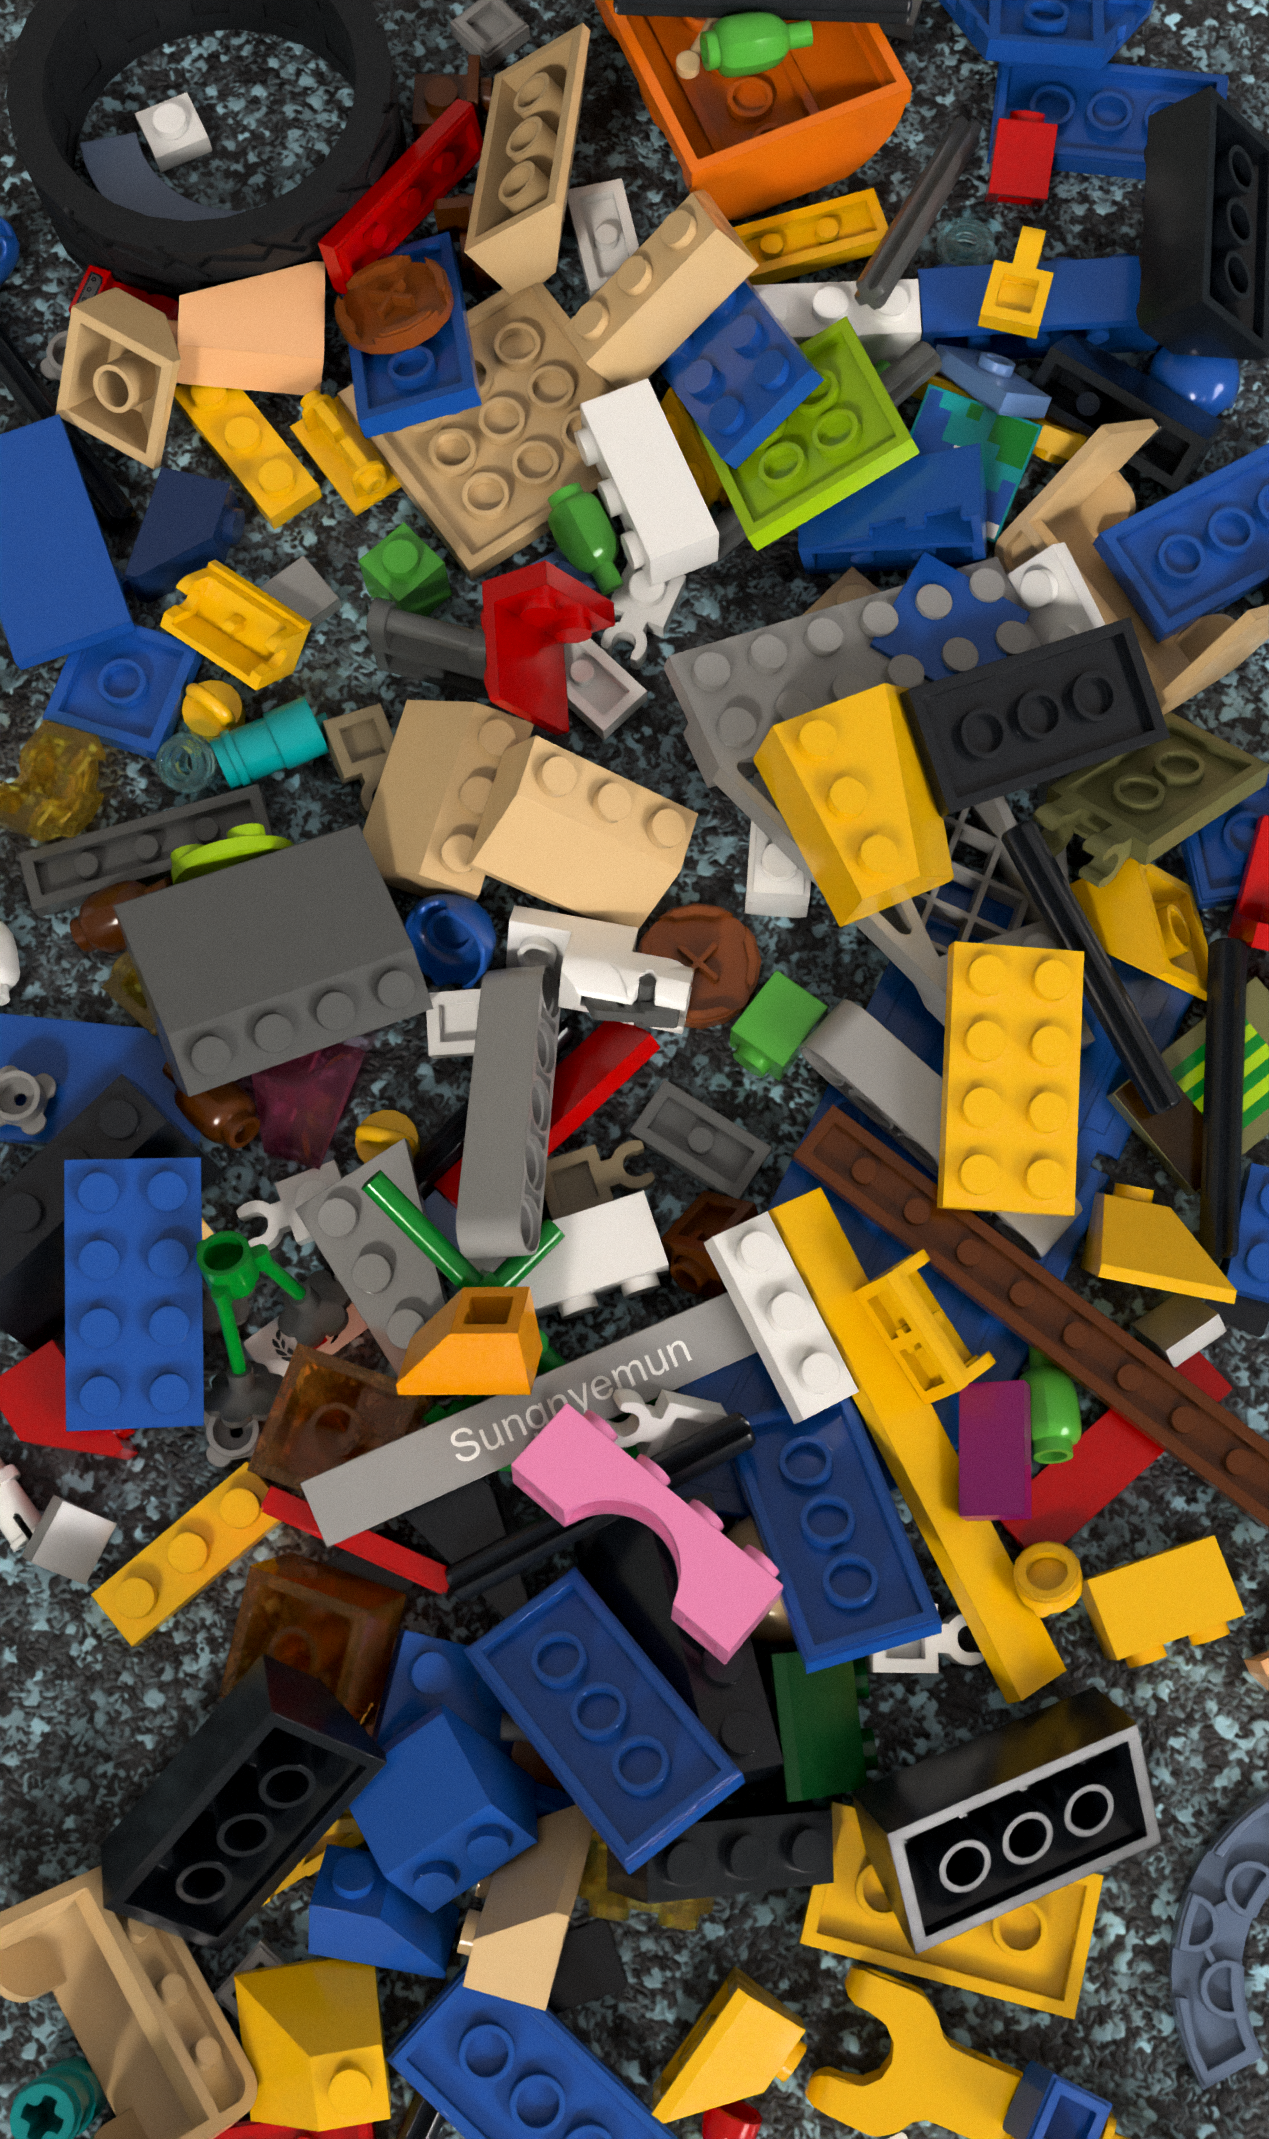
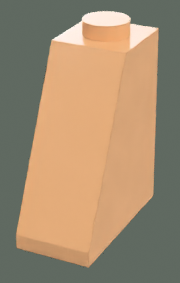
(255, 332)

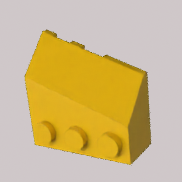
(858, 802)

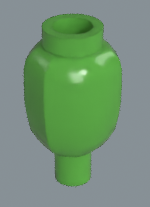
(751, 43)
(585, 535)
(1053, 1411)

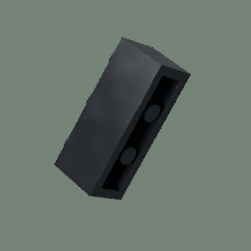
(1099, 389)
(735, 1853)

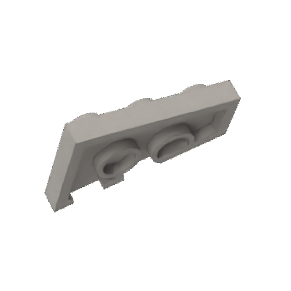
(372, 1257)

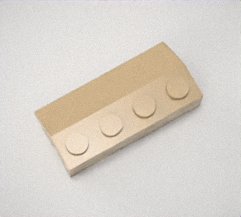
(528, 163)

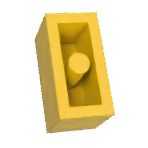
(1162, 1600)

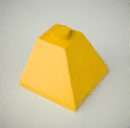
(1149, 924)
(1149, 1247)
(315, 2043)
(730, 2051)

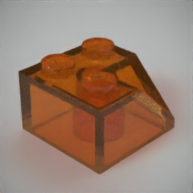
(330, 1415)
(318, 1624)

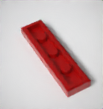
(403, 194)
(582, 1085)
(1102, 1466)

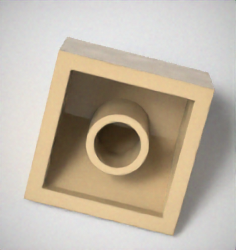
(120, 374)
(527, 1913)

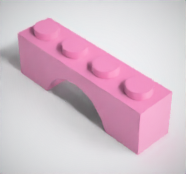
(582, 1473)

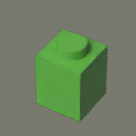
(406, 572)
(775, 1027)

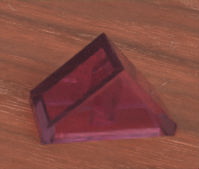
(304, 1101)

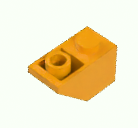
(475, 1346)

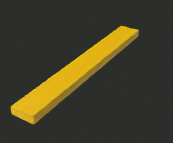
(918, 1456)

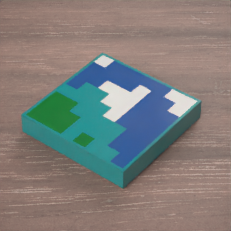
(1006, 444)

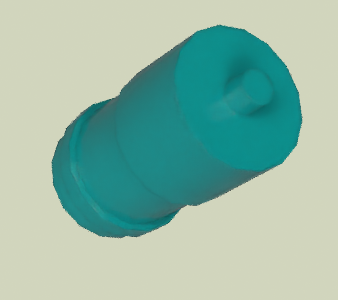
(271, 743)
(58, 2102)

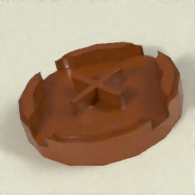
(394, 305)
(718, 950)

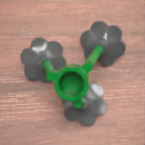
(228, 1283)

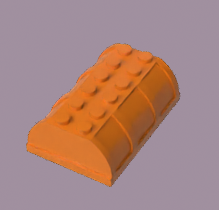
(770, 131)

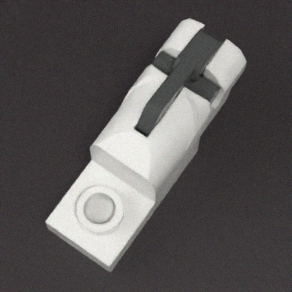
(602, 969)

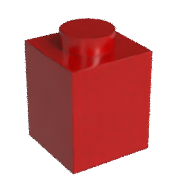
(1021, 159)

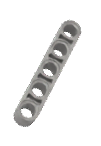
(905, 1102)
(509, 1114)

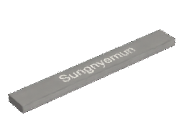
(501, 1427)

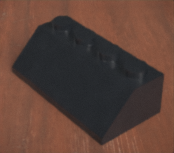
(1205, 231)
(116, 1125)
(638, 1584)
(238, 1806)
(1008, 1817)

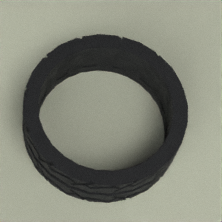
(80, 45)

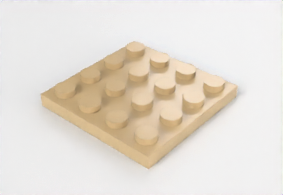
(492, 467)

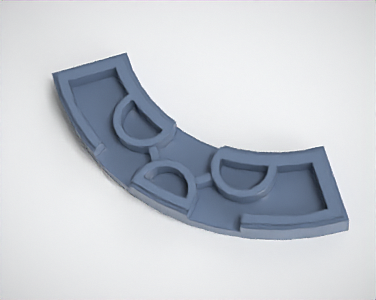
(127, 180)
(1209, 1946)

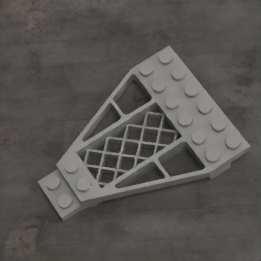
(780, 671)

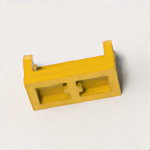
(237, 625)
(920, 1331)

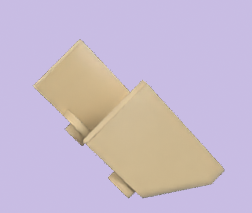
(1087, 500)
(133, 2009)

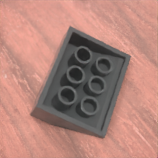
(271, 959)

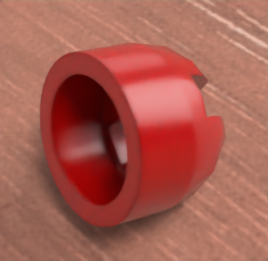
(731, 2121)

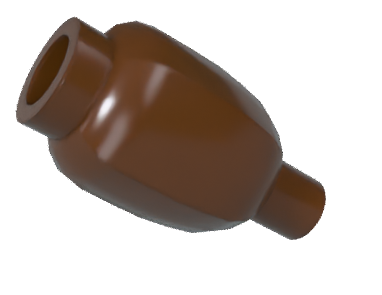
(97, 923)
(220, 1113)

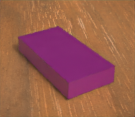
(995, 1451)

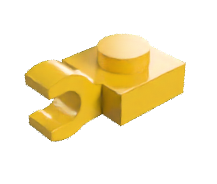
(1018, 289)

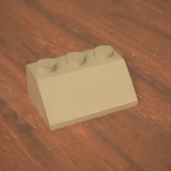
(661, 293)
(437, 794)
(579, 835)

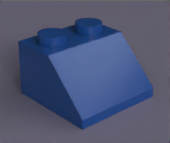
(445, 1809)

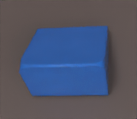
(1054, 2108)

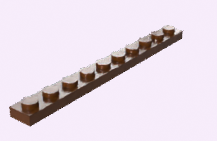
(1042, 1312)

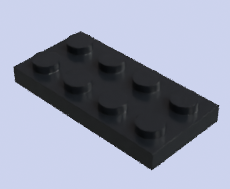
(1034, 716)

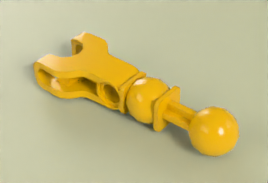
(923, 2073)

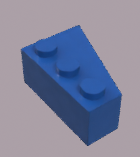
(920, 506)

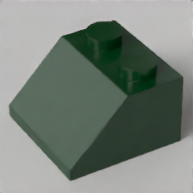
(820, 1726)

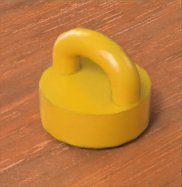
(212, 708)
(382, 1131)
(1048, 1578)

